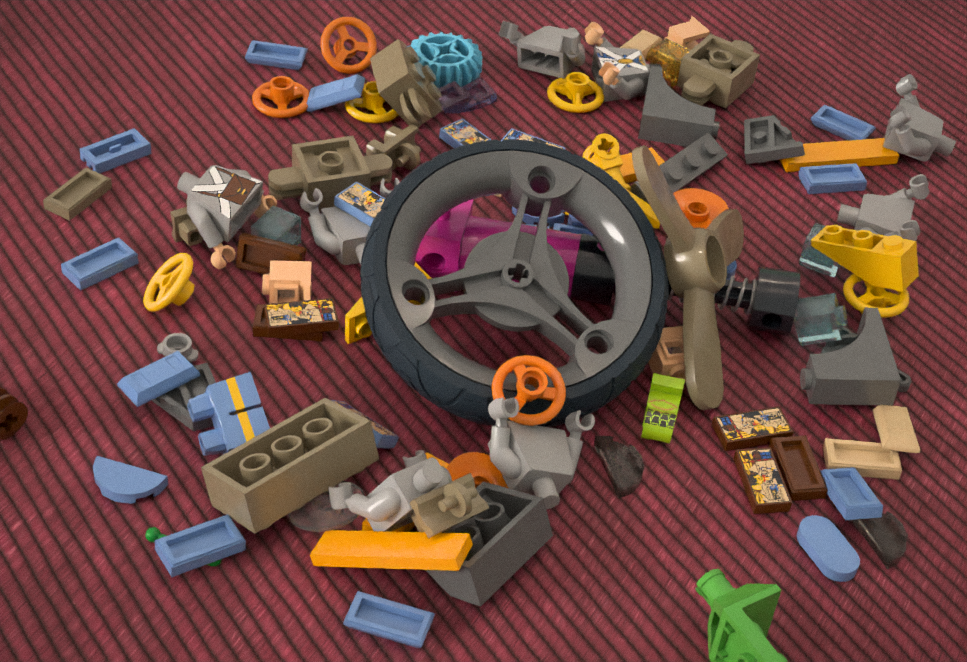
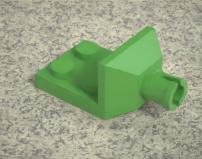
(739, 619)

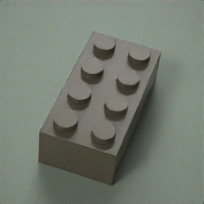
(290, 464)

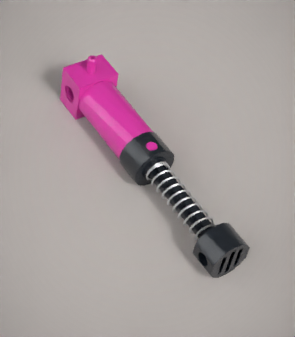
(447, 243)

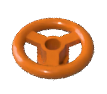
(339, 50)
(281, 91)
(536, 377)

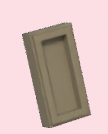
(77, 193)

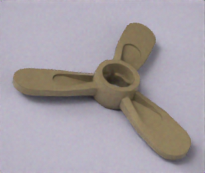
(695, 272)

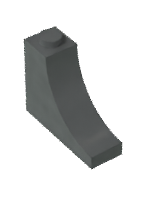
(671, 117)
(857, 373)

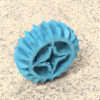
(449, 57)

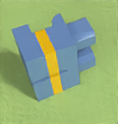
(234, 413)

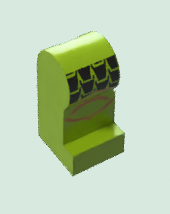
(662, 407)

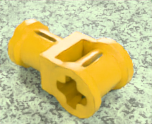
(608, 161)

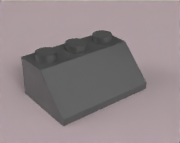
(501, 541)

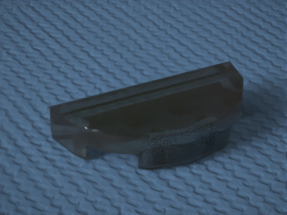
(621, 463)
(885, 536)

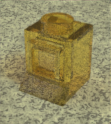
(669, 56)

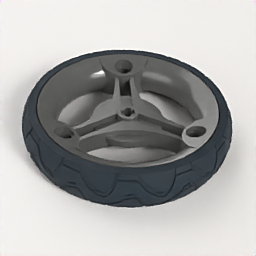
(542, 184)

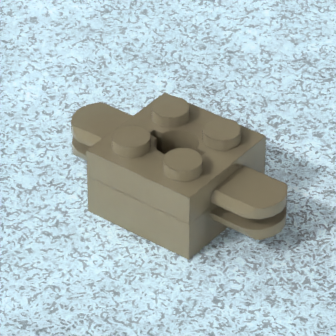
(717, 71)
(406, 83)
(330, 167)

